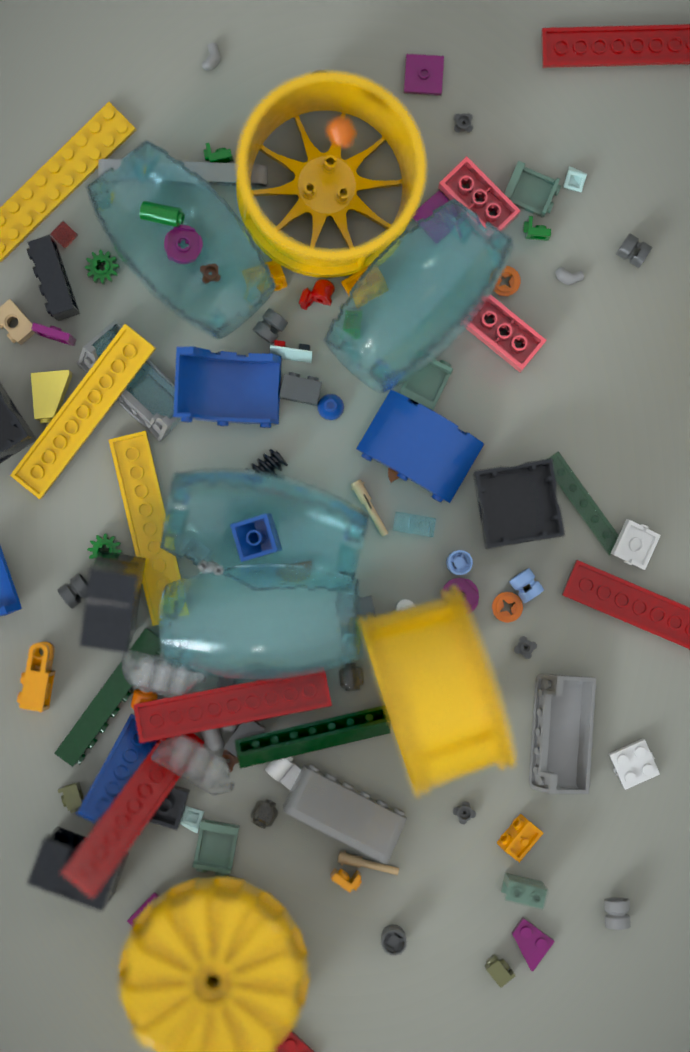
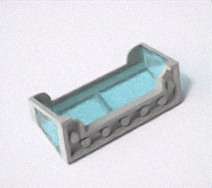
(147, 396)

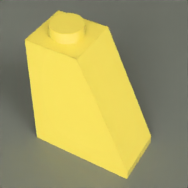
(49, 393)

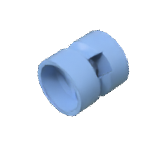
(459, 562)
(521, 580)

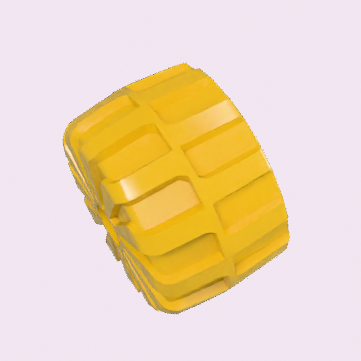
(219, 930)

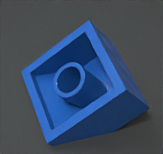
(256, 537)

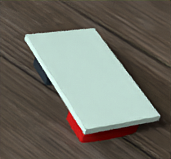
(302, 354)

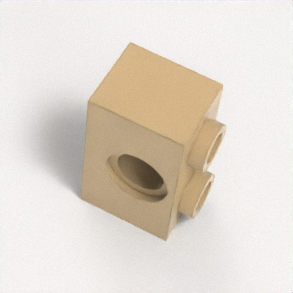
(23, 330)

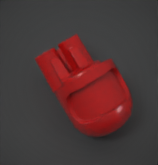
(321, 293)

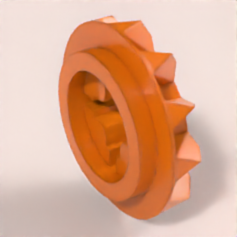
(514, 282)
(516, 608)

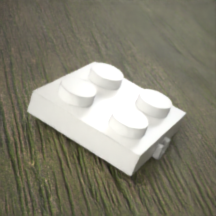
(635, 544)
(634, 764)

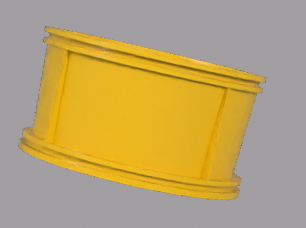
(326, 181)
(438, 691)

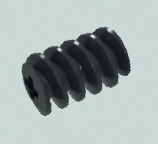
(270, 462)

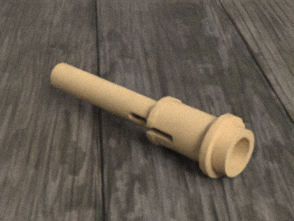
(365, 498)
(358, 861)

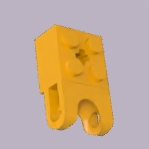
(37, 678)

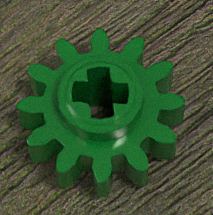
(108, 263)
(101, 544)

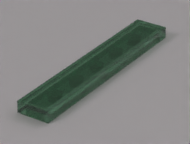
(584, 503)

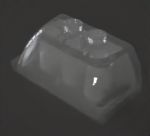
(155, 675)
(195, 764)

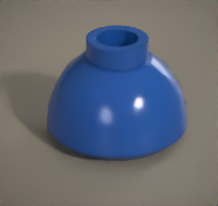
(330, 407)

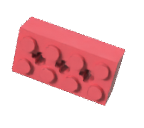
(479, 186)
(516, 330)

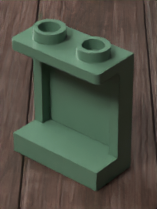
(532, 190)
(427, 384)
(215, 847)
(524, 890)

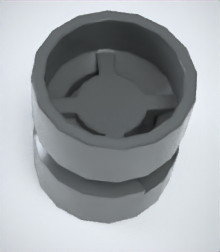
(628, 247)
(270, 326)
(75, 591)
(393, 940)

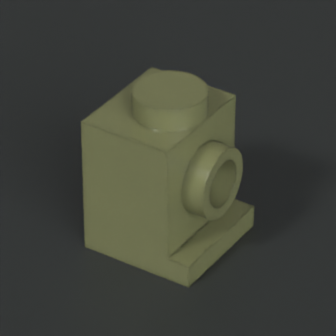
(72, 796)
(499, 970)

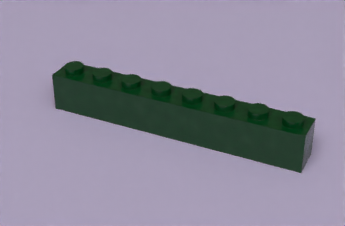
(104, 706)
(312, 736)

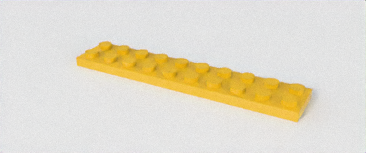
(61, 176)
(83, 411)
(144, 514)

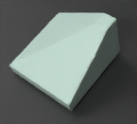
(574, 179)
(191, 818)

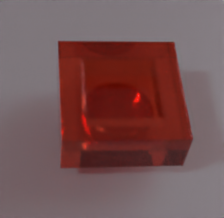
(63, 234)

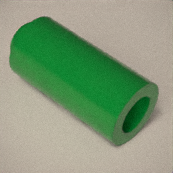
(161, 214)

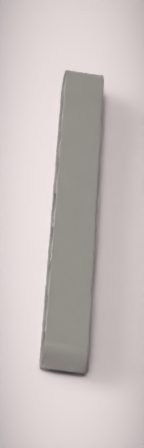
(211, 172)

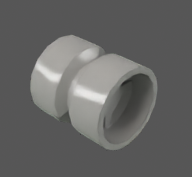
(617, 909)

